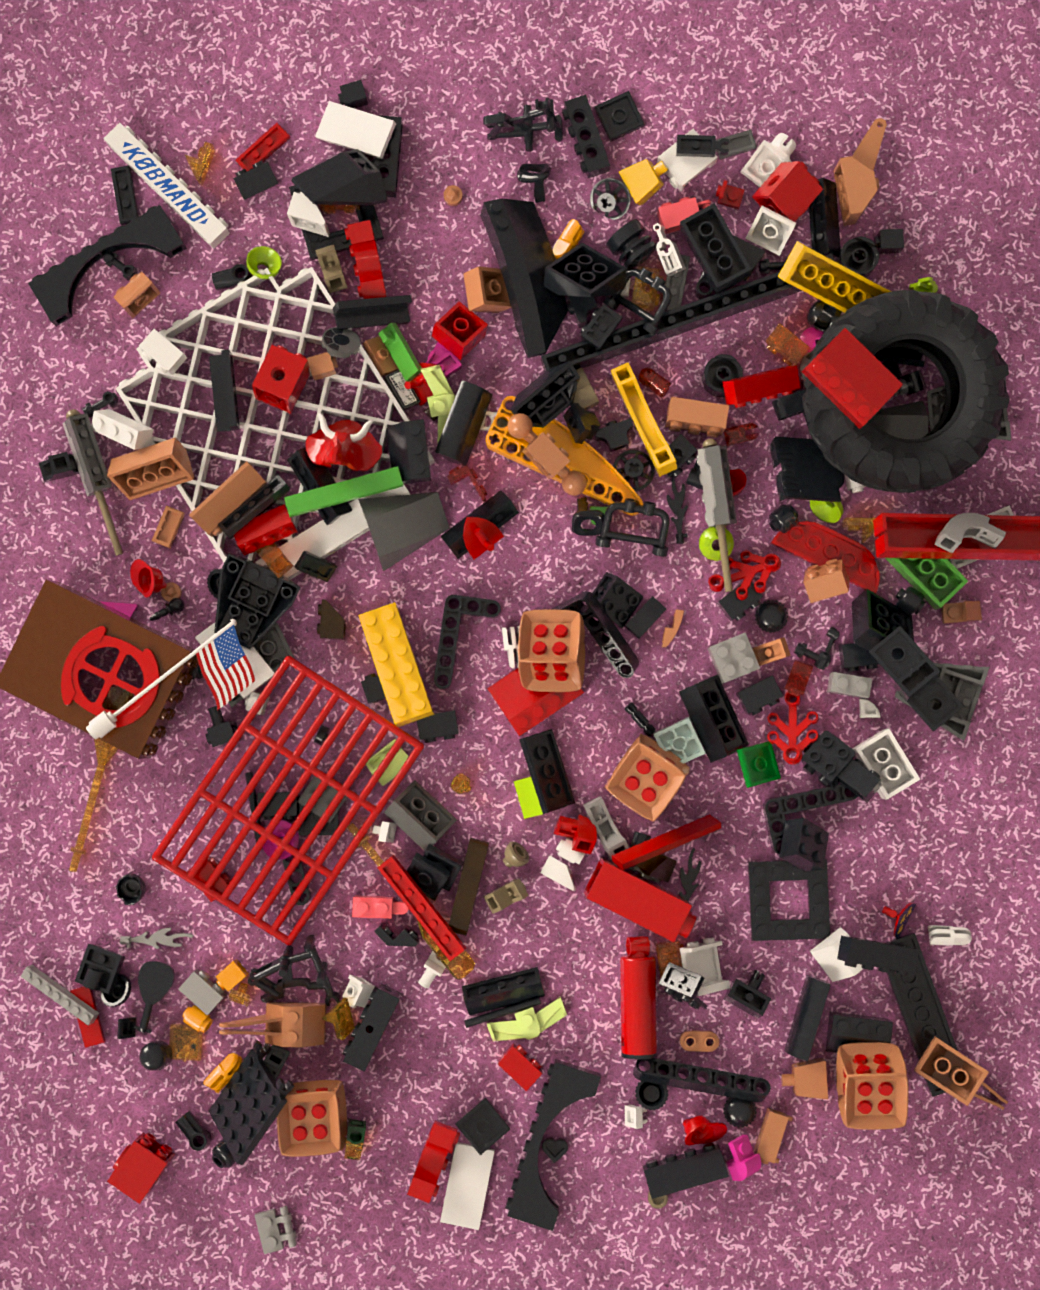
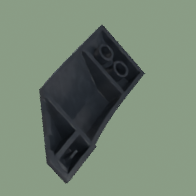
(522, 258)

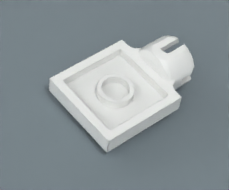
(768, 158)

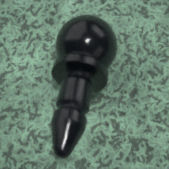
(176, 605)

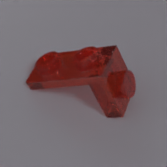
(458, 474)
(798, 678)

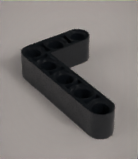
(598, 628)
(454, 632)
(801, 805)

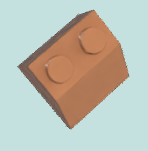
(136, 294)

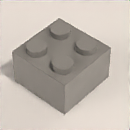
(733, 658)

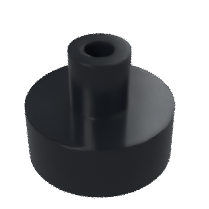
(321, 735)

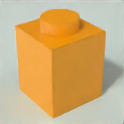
(231, 975)

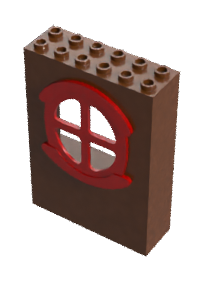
(54, 648)

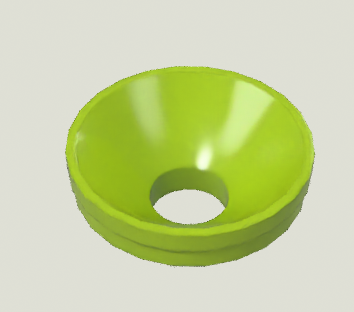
(263, 256)
(827, 511)
(706, 540)

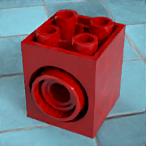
(788, 190)
(281, 378)
(140, 1166)

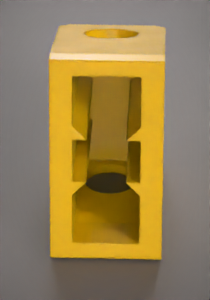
(643, 179)

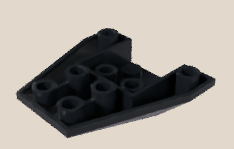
(342, 180)
(252, 598)

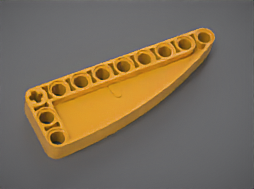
(581, 456)

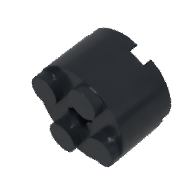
(862, 248)
(720, 364)

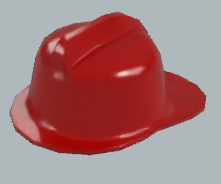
(146, 578)
(702, 1131)

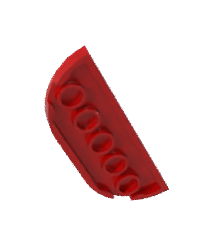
(820, 544)

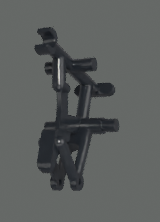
(524, 125)
(284, 966)

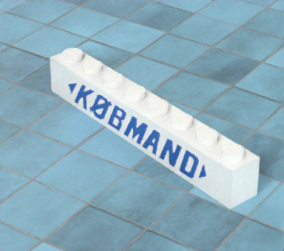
(166, 185)

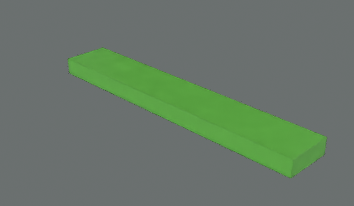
(343, 491)

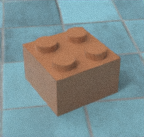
(486, 290)
(826, 580)

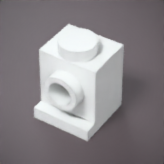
(251, 699)
(358, 991)

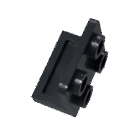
(827, 758)

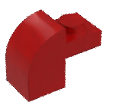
(580, 829)

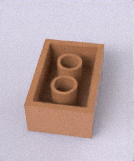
(696, 416)

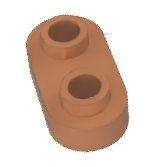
(699, 1040)

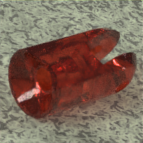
(654, 381)
(736, 434)

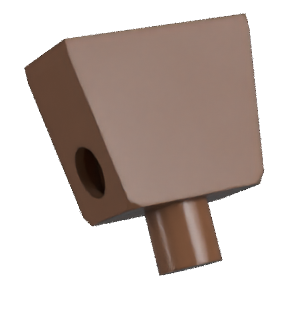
(808, 1079)

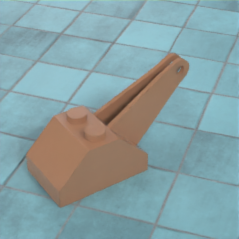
(855, 175)
(286, 1024)
(955, 1073)

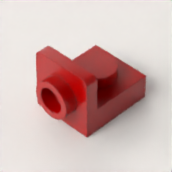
(729, 195)

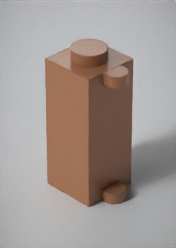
(771, 1135)

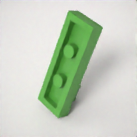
(400, 351)

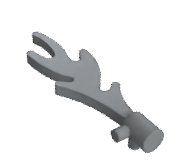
(159, 936)

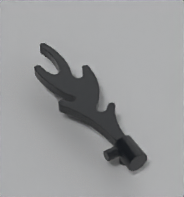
(675, 506)
(688, 879)

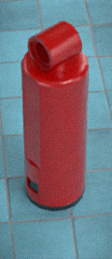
(638, 1000)

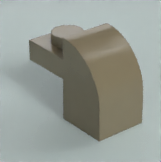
(331, 268)
(506, 895)

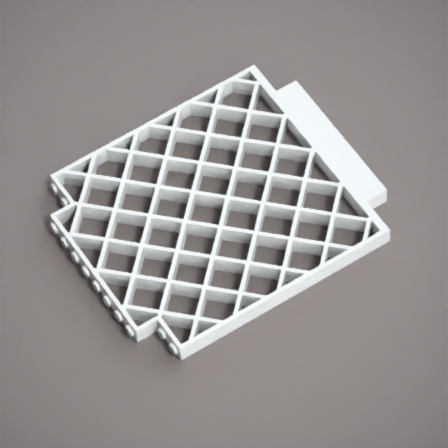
(321, 538)

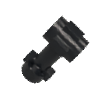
(766, 266)
(127, 270)
(108, 399)
(821, 660)

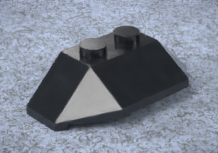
(548, 395)

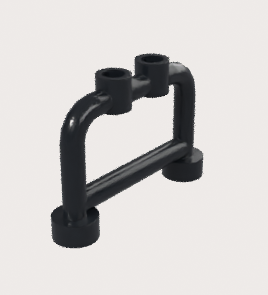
(658, 284)
(630, 506)

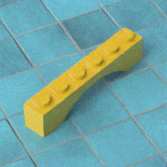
(643, 420)

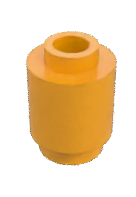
(197, 1019)

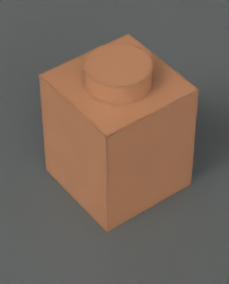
(322, 365)

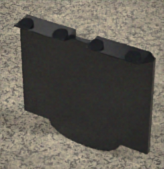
(804, 471)

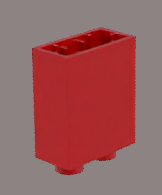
(640, 901)

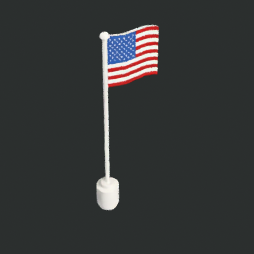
(221, 665)

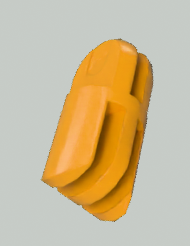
(568, 238)
(223, 1072)

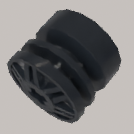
(629, 241)

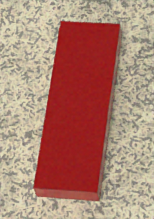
(263, 147)
(92, 1033)

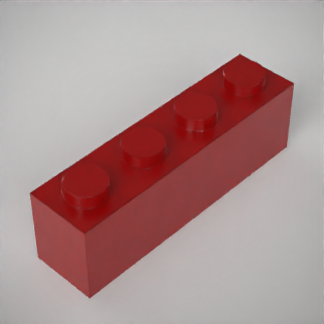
(761, 385)

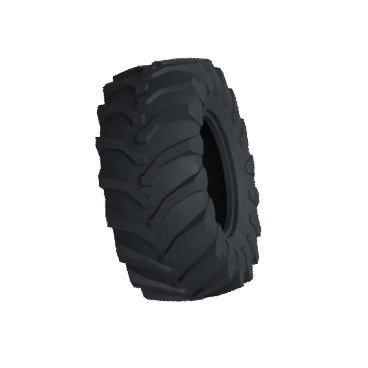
(973, 386)

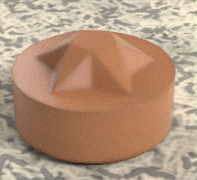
(453, 195)
(171, 591)

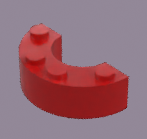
(367, 260)
(433, 1160)

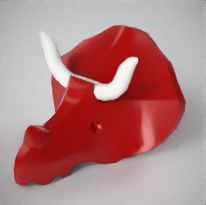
(344, 444)

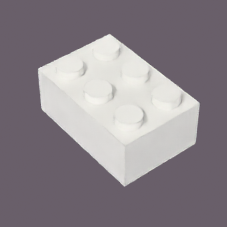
(887, 759)

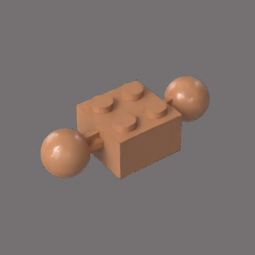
(546, 454)

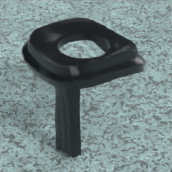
(536, 178)
(584, 514)

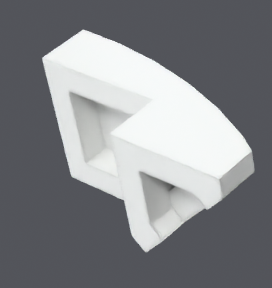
(558, 872)

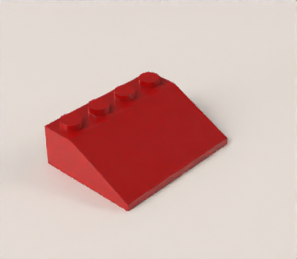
(852, 378)
(527, 707)

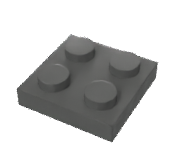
(323, 801)

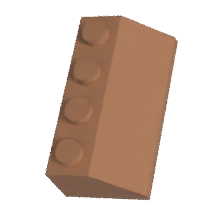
(151, 469)
(227, 498)

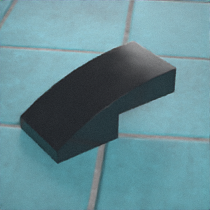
(645, 617)
(276, 1059)

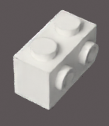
(163, 352)

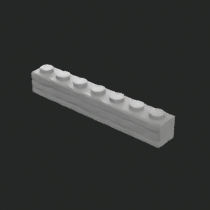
(59, 994)

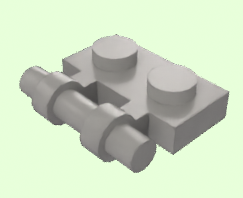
(269, 1229)

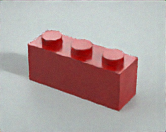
(265, 530)

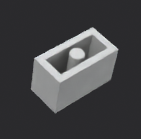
(849, 685)
(202, 991)

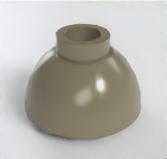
(515, 855)

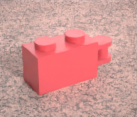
(672, 214)
(377, 907)

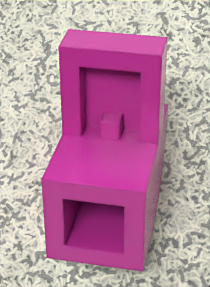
(744, 1160)

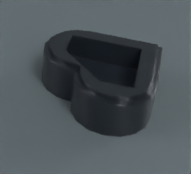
(555, 1148)

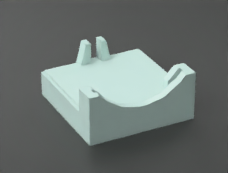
(680, 740)

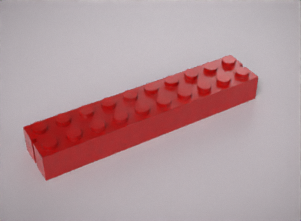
(915, 535)

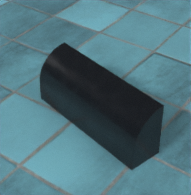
(463, 423)
(807, 1017)

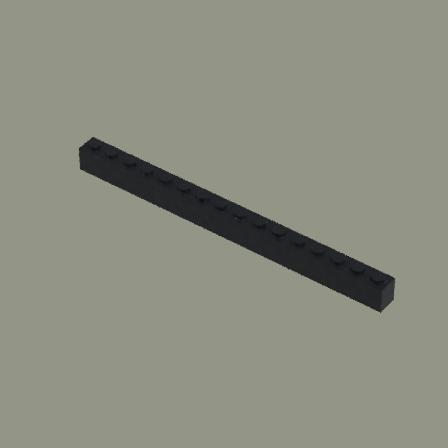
(675, 322)

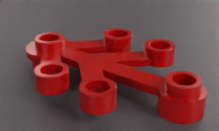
(748, 573)
(793, 731)

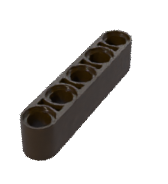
(468, 886)

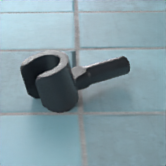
(833, 634)

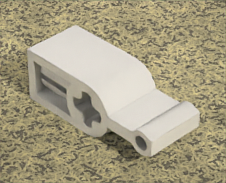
(671, 260)

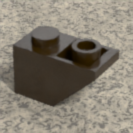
(332, 623)
(657, 868)

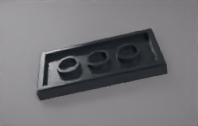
(547, 771)

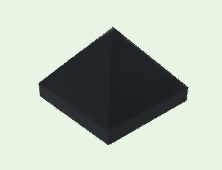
(126, 1028)

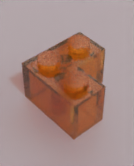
(787, 344)

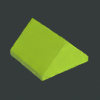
(528, 797)

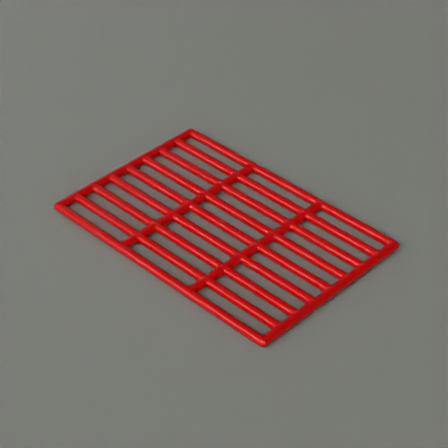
(267, 833)

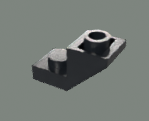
(405, 938)

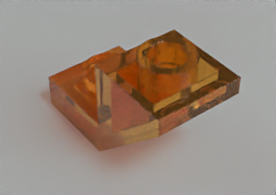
(275, 559)

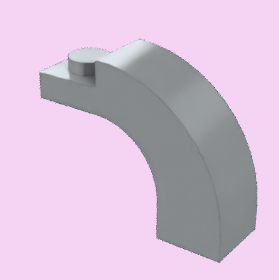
(971, 526)
(606, 830)

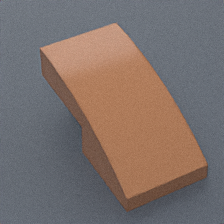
(669, 633)

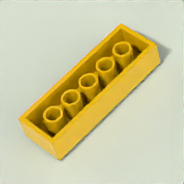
(827, 279)
(396, 665)

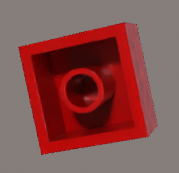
(459, 330)

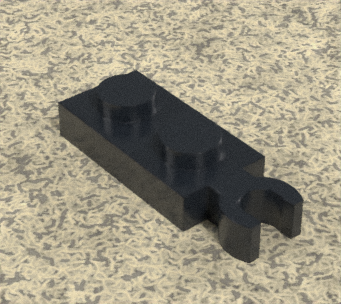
(700, 146)

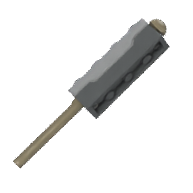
(90, 466)
(717, 497)

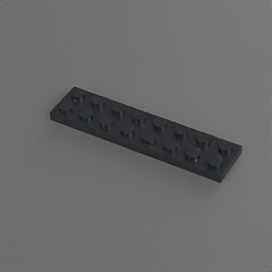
(920, 1006)

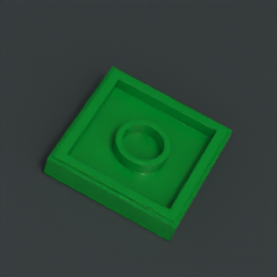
(758, 764)

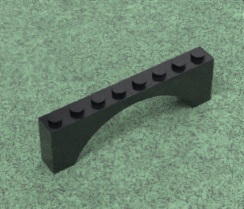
(57, 286)
(565, 1086)

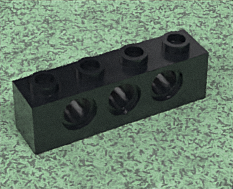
(580, 108)
(391, 164)

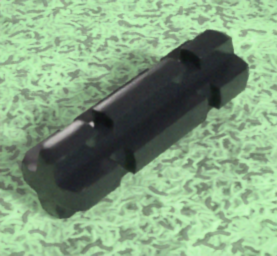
(640, 719)

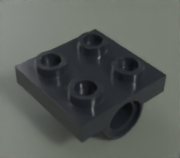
(99, 969)

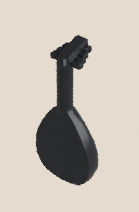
(154, 983)

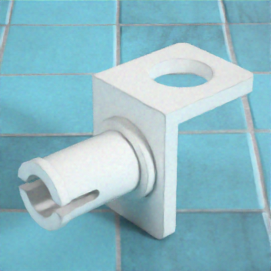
(433, 967)

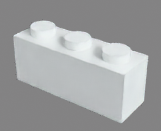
(122, 429)

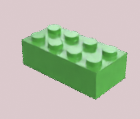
(932, 577)

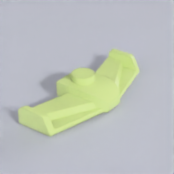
(443, 397)
(527, 1022)

